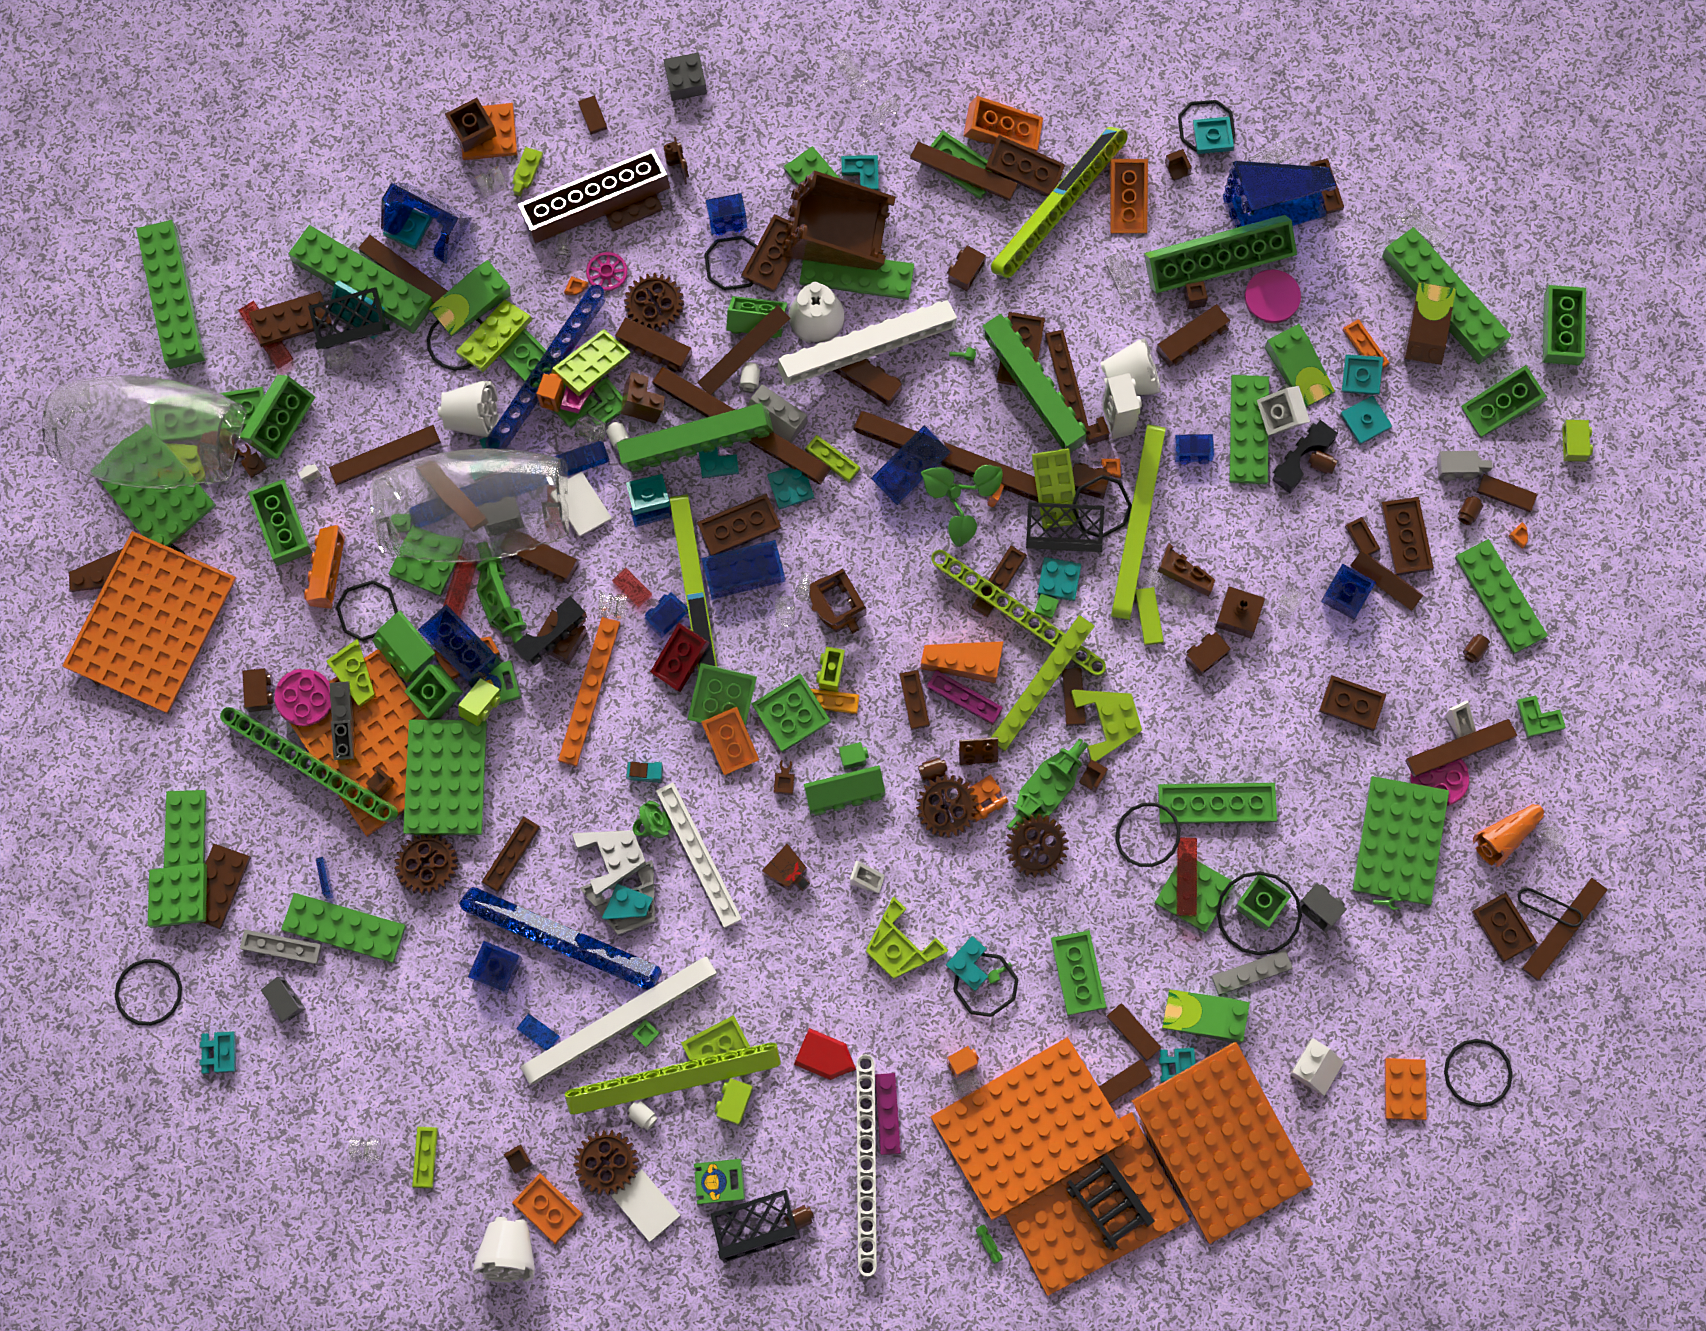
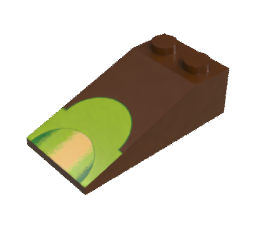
(1429, 323)

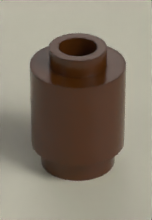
(1322, 462)
(1470, 510)
(1476, 648)
(932, 768)
(801, 1216)

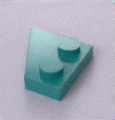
(627, 904)

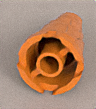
(1505, 836)

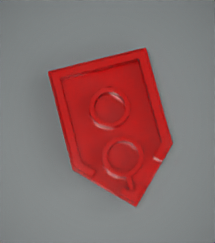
(824, 1056)

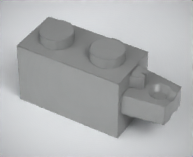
(1461, 465)

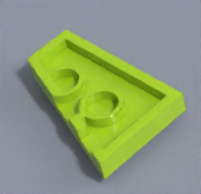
(351, 667)
(715, 1040)

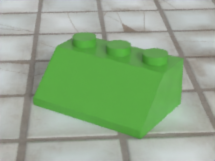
(746, 313)
(403, 647)

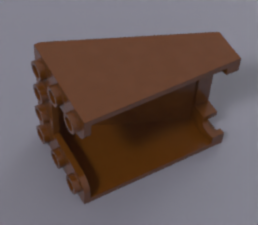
(836, 222)

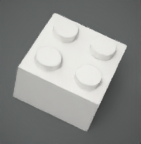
(1283, 410)

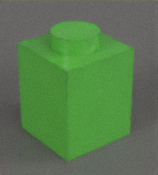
(853, 755)

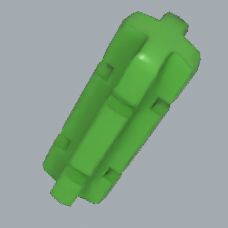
(989, 1244)

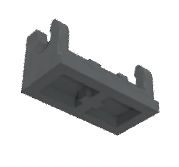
(283, 999)

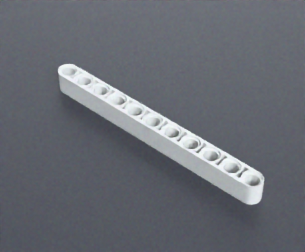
(618, 1020)
(863, 1175)

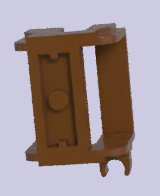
(823, 609)

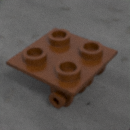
(674, 156)
(978, 751)

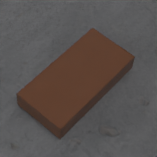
(592, 114)
(1362, 536)

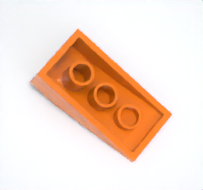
(989, 119)
(1128, 195)

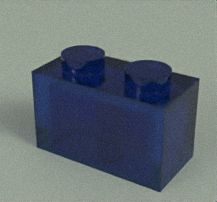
(1193, 448)
(665, 614)

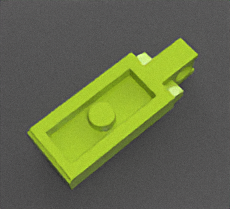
(526, 170)

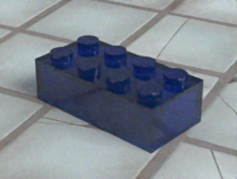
(902, 472)
(743, 569)
(459, 646)

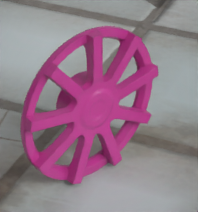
(607, 271)

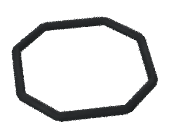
(1199, 103)
(708, 267)
(1124, 494)
(356, 587)
(1003, 1005)

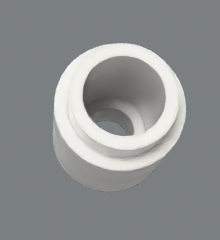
(750, 376)
(616, 433)
(642, 1115)

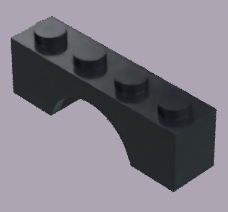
(1290, 473)
(532, 648)

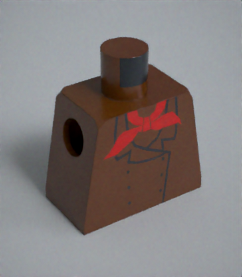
(787, 870)

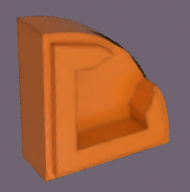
(575, 286)
(1112, 466)
(995, 497)
(1520, 535)

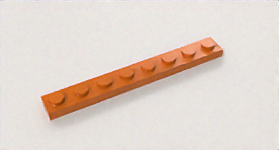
(589, 691)

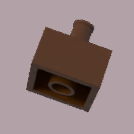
(1240, 612)

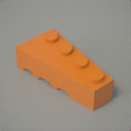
(965, 660)

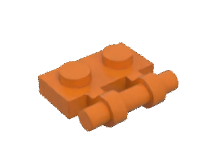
(986, 790)

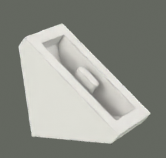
(1461, 719)
(866, 877)

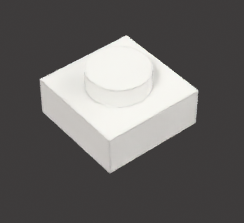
(309, 473)

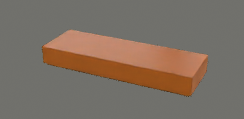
(1363, 341)

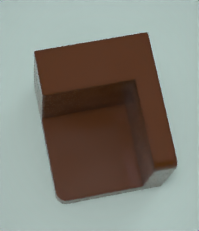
(1178, 164)
(1195, 295)
(1098, 432)
(1093, 775)
(380, 782)
(518, 1159)

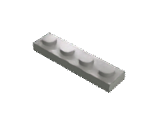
(280, 947)
(1251, 972)

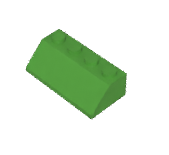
(844, 790)

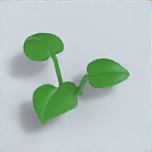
(939, 483)

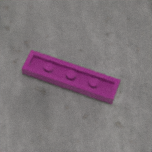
(964, 697)
(887, 1114)

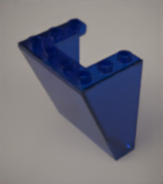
(1271, 190)
(403, 198)

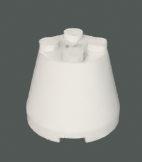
(816, 314)
(1139, 363)
(470, 409)
(505, 1252)

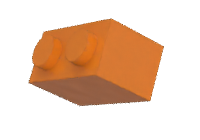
(551, 392)
(962, 1061)

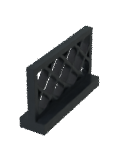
(347, 335)
(1069, 543)
(760, 1242)

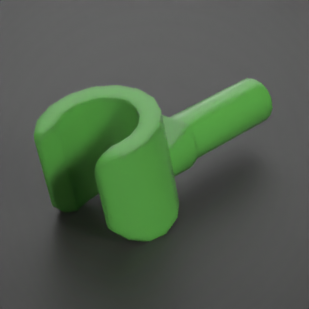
(968, 355)
(1390, 903)
(994, 974)

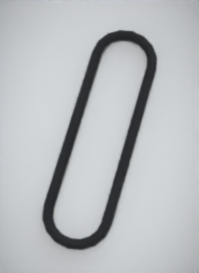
(1554, 900)

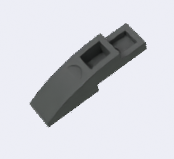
(342, 720)

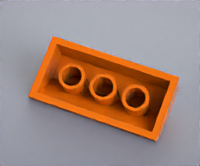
(325, 567)

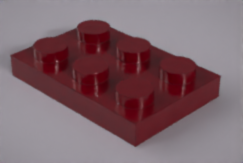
(679, 657)

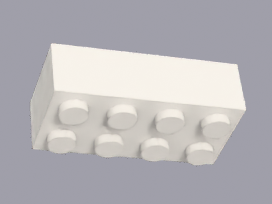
(1121, 405)

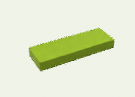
(833, 458)
(1149, 616)
(425, 1157)

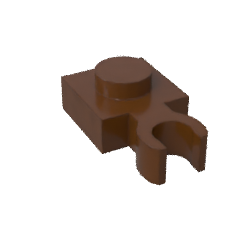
(252, 463)
(784, 781)

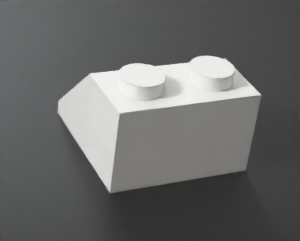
(1317, 1067)

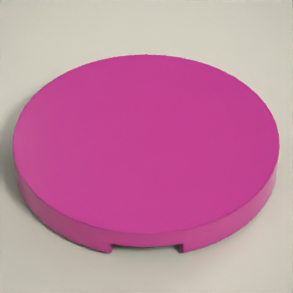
(1272, 296)
(303, 697)
(1448, 777)

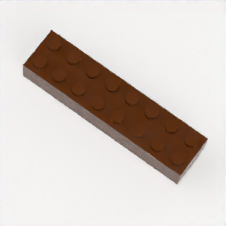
(594, 196)

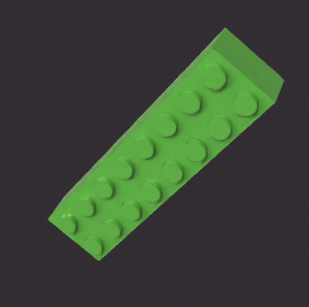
(1220, 253)
(335, 262)
(170, 294)
(1470, 319)
(1034, 384)
(695, 437)

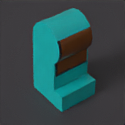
(645, 772)

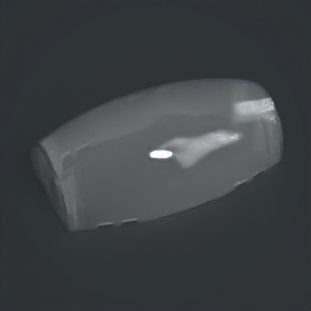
(142, 431)
(470, 505)

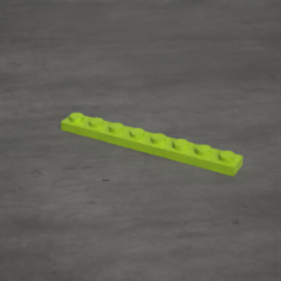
(1042, 682)

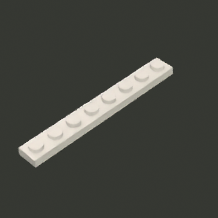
(698, 855)

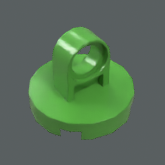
(654, 821)

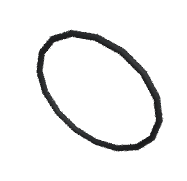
(1268, 875)

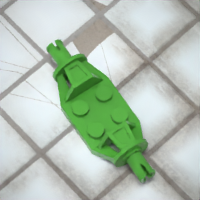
(496, 602)
(1048, 784)

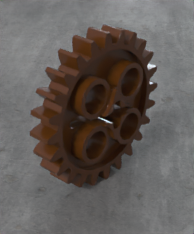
(638, 309)
(931, 812)
(1020, 840)
(440, 873)
(592, 1151)

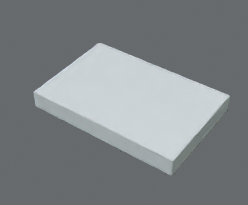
(584, 506)
(646, 1206)

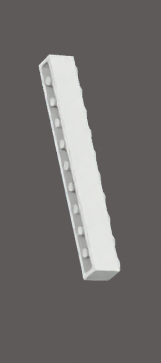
(866, 342)

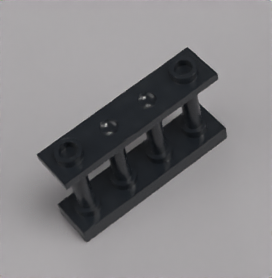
(1129, 1201)

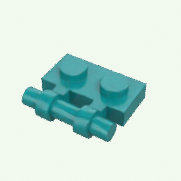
(224, 1052)
(1183, 1059)

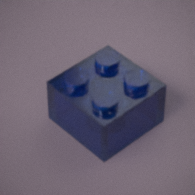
(726, 214)
(1348, 591)
(495, 967)

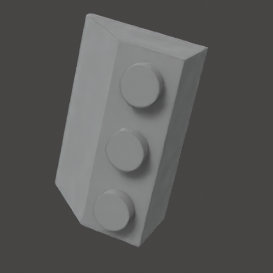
(785, 418)

